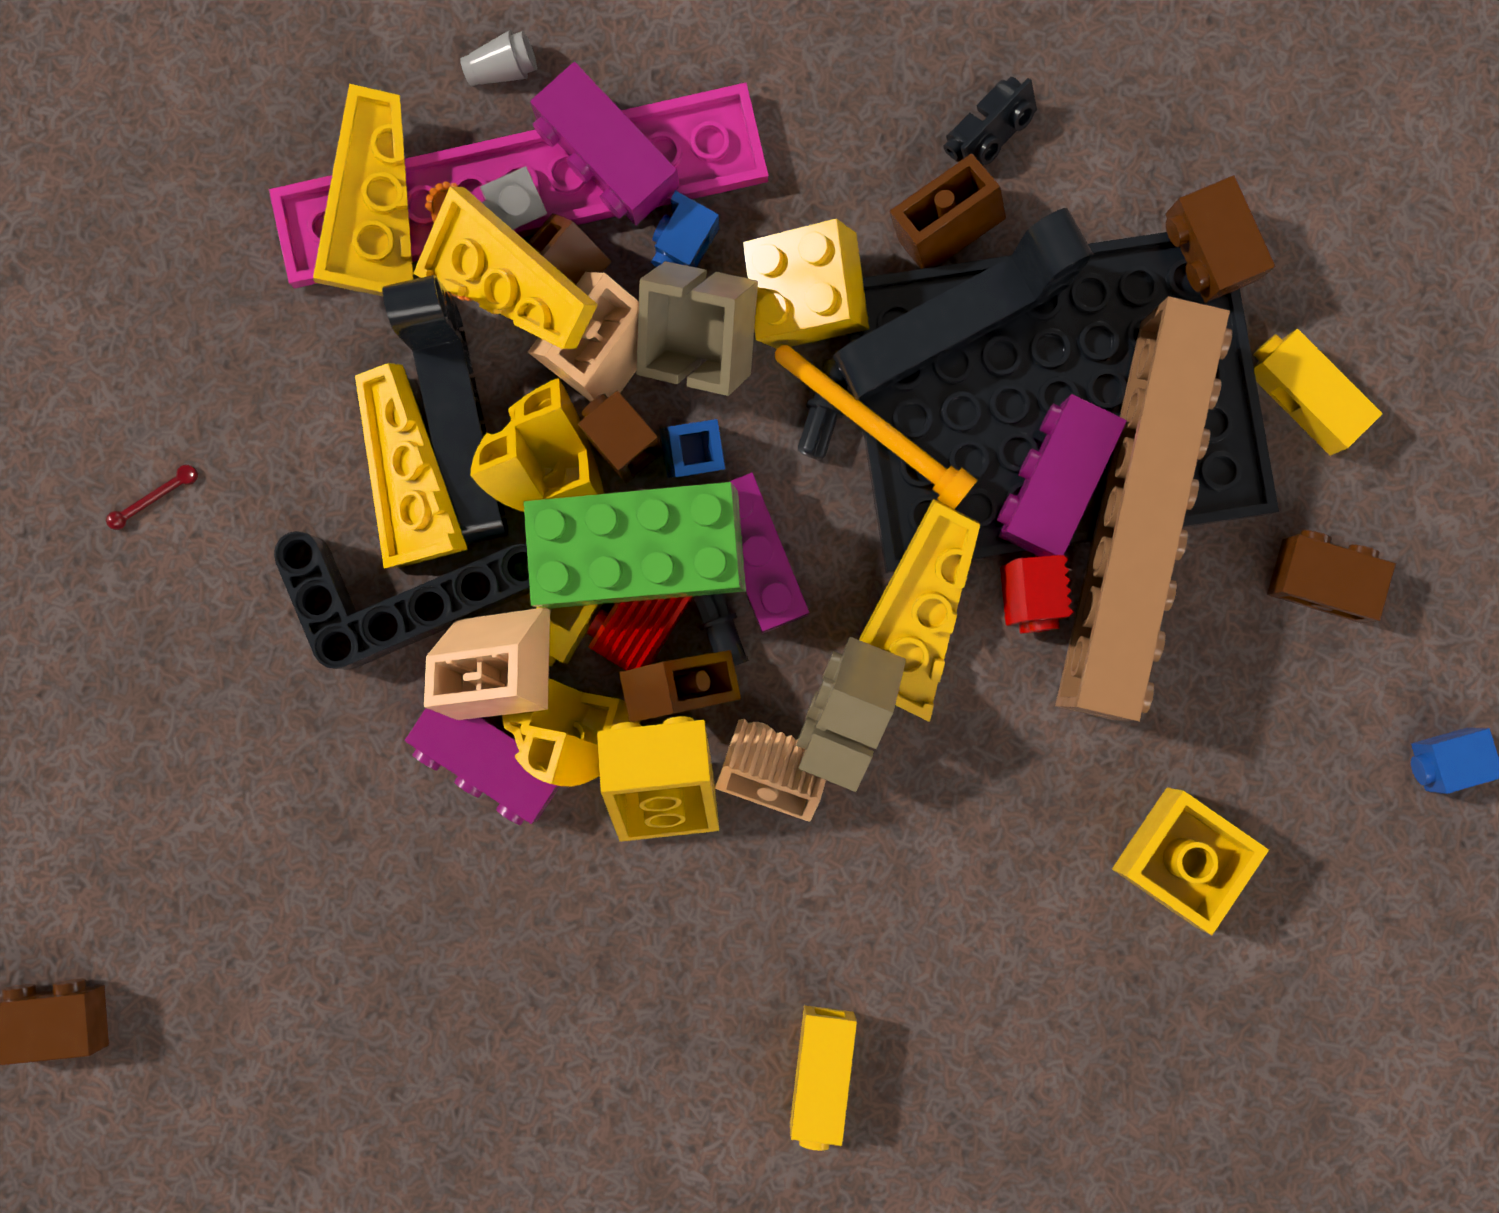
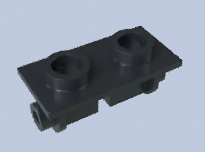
(1007, 110)

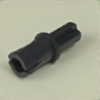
(821, 418)
(720, 626)

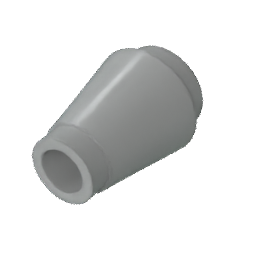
(500, 60)

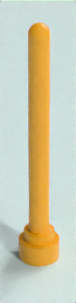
(949, 483)

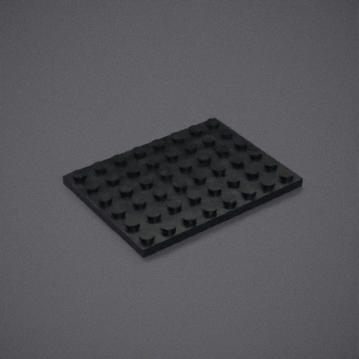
(991, 396)

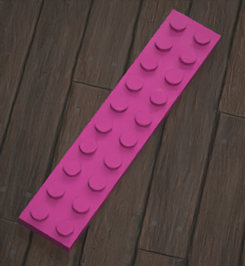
(703, 135)

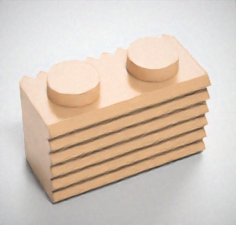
(765, 771)

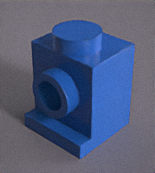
(686, 234)

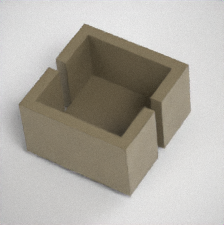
(693, 320)
(850, 713)

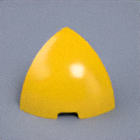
(537, 452)
(563, 741)

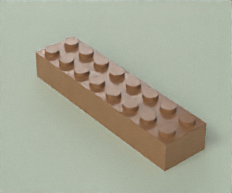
(1144, 511)

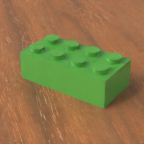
(634, 546)

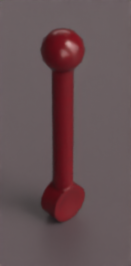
(184, 475)

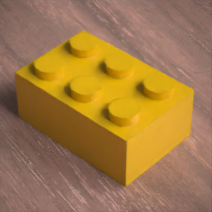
(658, 779)

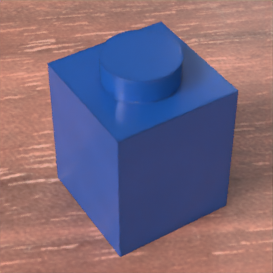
(692, 448)
(1455, 760)

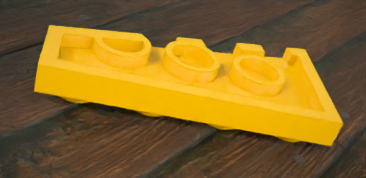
(366, 212)
(497, 268)
(406, 482)
(922, 603)

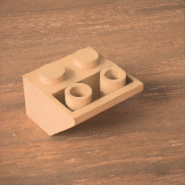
(608, 347)
(490, 666)

